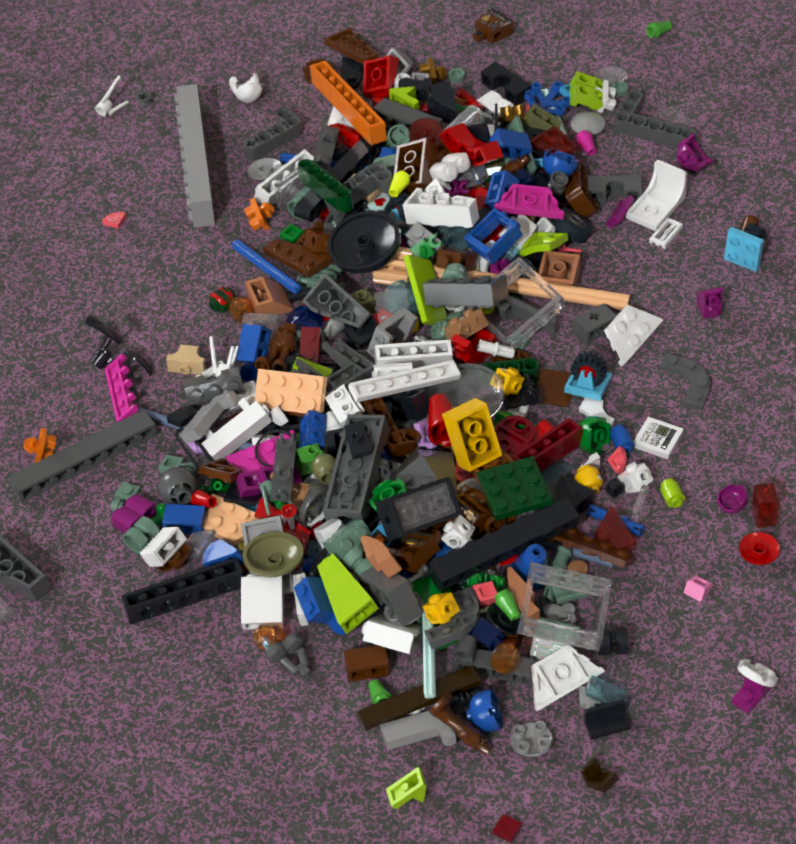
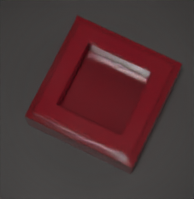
(507, 828)

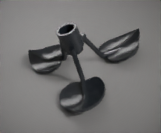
(102, 355)

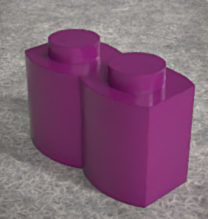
(134, 509)

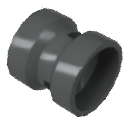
(558, 183)

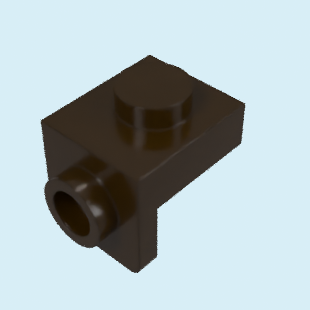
(598, 777)

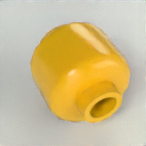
(589, 477)

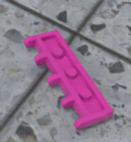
(119, 388)

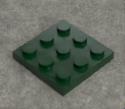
(514, 488)

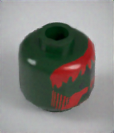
(221, 299)

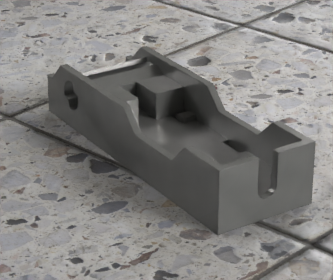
(356, 479)

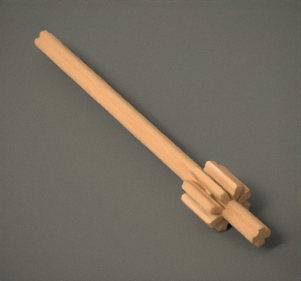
(396, 270)

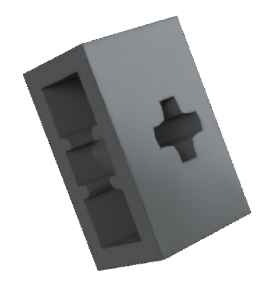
(593, 323)

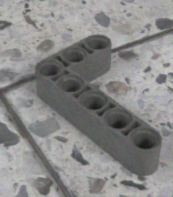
(635, 125)

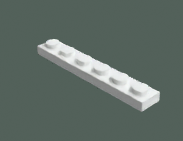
(404, 381)

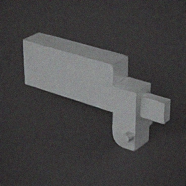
(207, 415)
(415, 729)

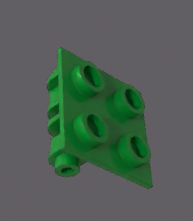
(497, 580)

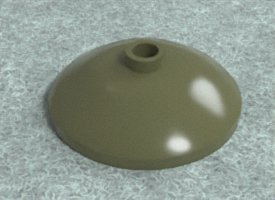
(273, 554)

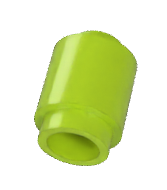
(672, 493)

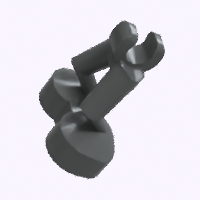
(291, 645)

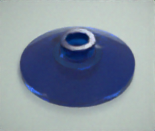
(311, 319)

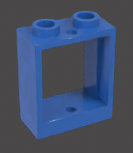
(485, 227)

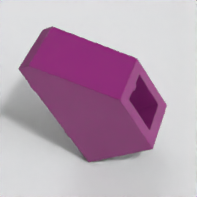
(710, 302)

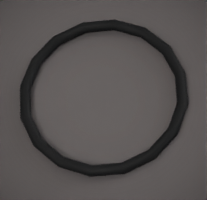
(263, 436)

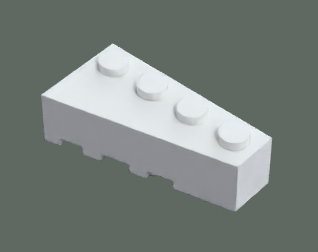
(441, 209)

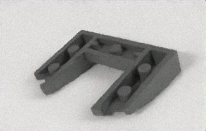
(353, 367)

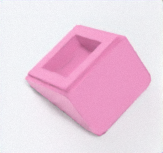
(697, 588)

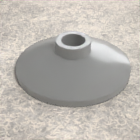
(263, 168)

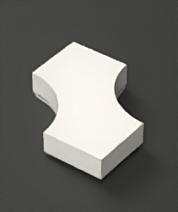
(595, 408)

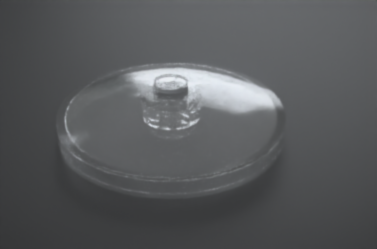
(474, 382)

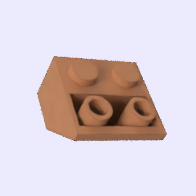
(267, 296)

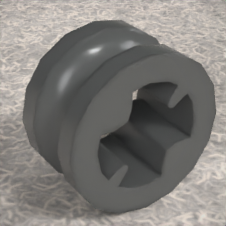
(144, 98)

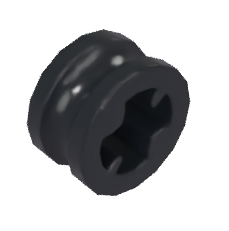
(614, 487)

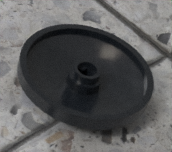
(363, 242)

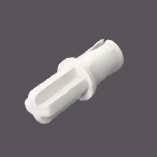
(495, 349)

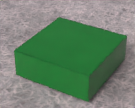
(291, 233)

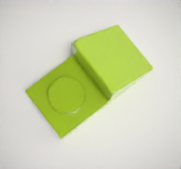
(404, 96)
(408, 787)

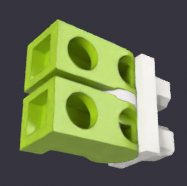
(592, 92)

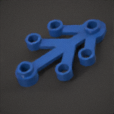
(547, 101)

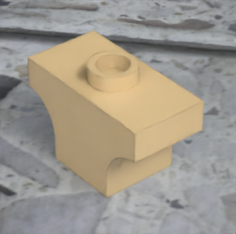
(186, 361)

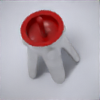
(288, 513)

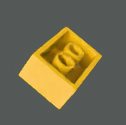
(472, 434)

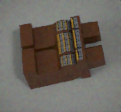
(416, 549)

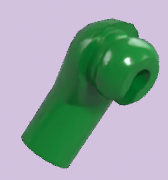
(159, 514)

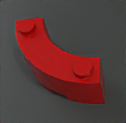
(460, 140)

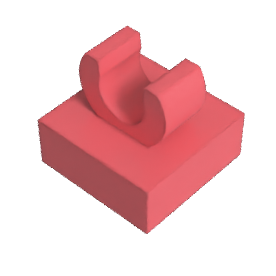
(485, 593)

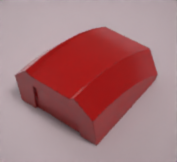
(379, 76)

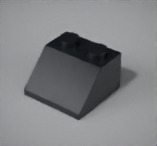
(442, 101)

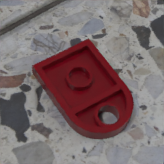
(511, 438)

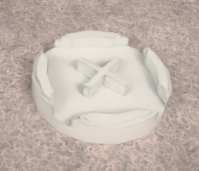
(758, 673)

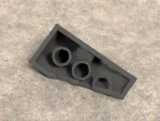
(335, 302)

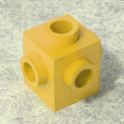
(511, 380)
(440, 608)

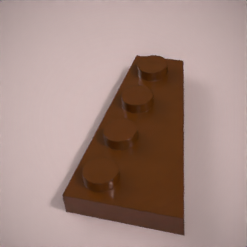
(351, 46)
(297, 257)
(594, 547)

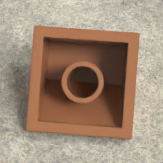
(560, 267)

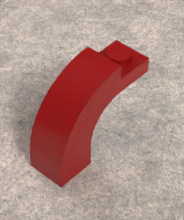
(467, 351)

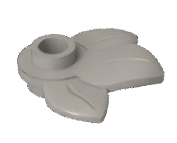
(561, 613)

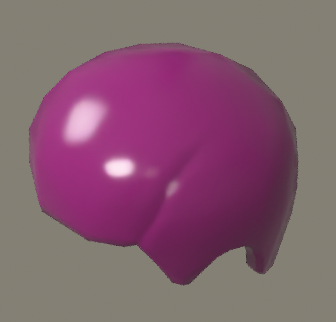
(732, 498)

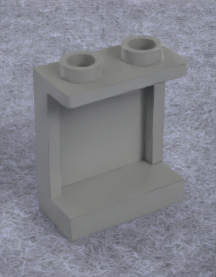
(396, 327)

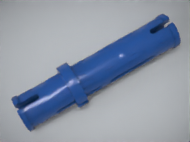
(631, 525)

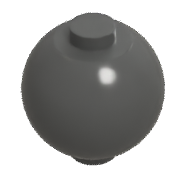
(177, 485)

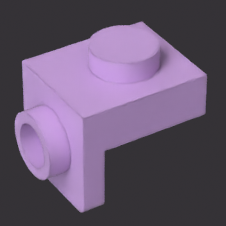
(422, 428)

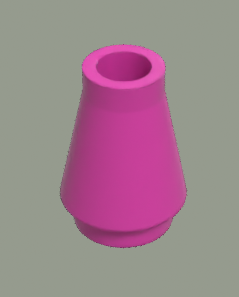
(585, 141)

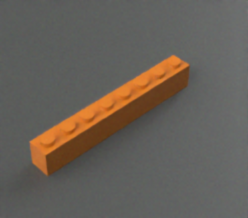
(348, 103)

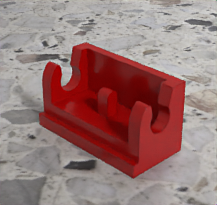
(346, 135)

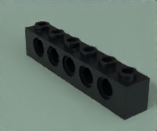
(182, 591)

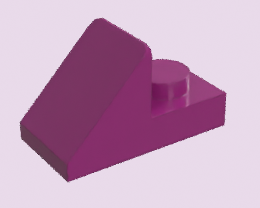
(749, 695)

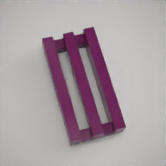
(620, 211)

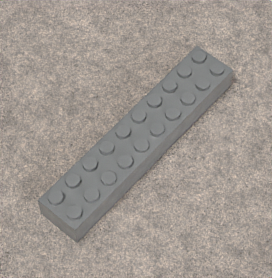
(194, 156)

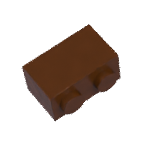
(366, 663)

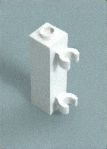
(238, 430)

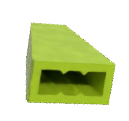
(346, 595)

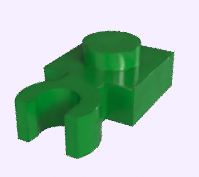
(425, 247)

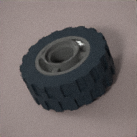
(573, 224)

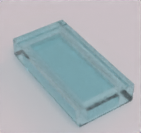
(604, 691)

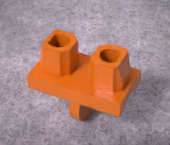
(260, 212)
(42, 447)

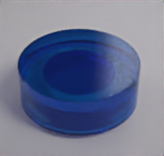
(249, 372)

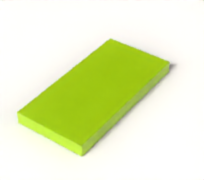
(419, 272)

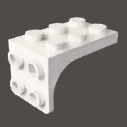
(661, 197)

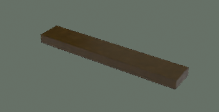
(415, 698)

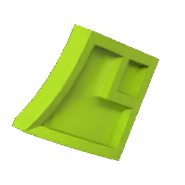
(542, 242)

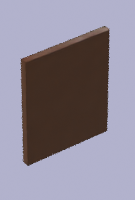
(551, 387)

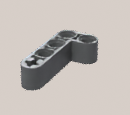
(285, 130)
(365, 182)
(468, 654)

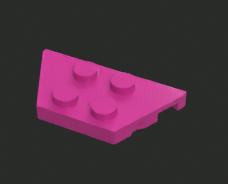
(530, 201)
(246, 458)

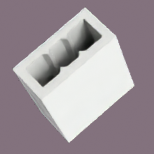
(261, 601)
(393, 636)

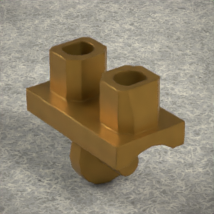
(434, 73)
(506, 113)

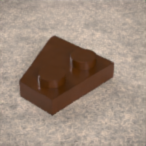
(220, 470)

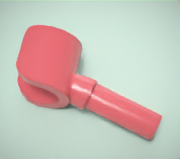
(564, 249)

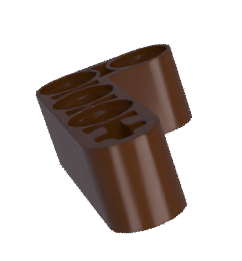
(578, 192)
(399, 441)

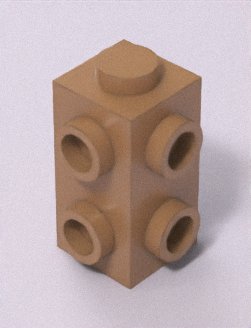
(466, 325)

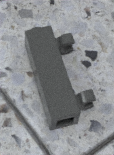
(283, 469)

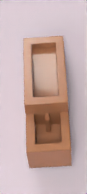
(380, 556)
(517, 586)

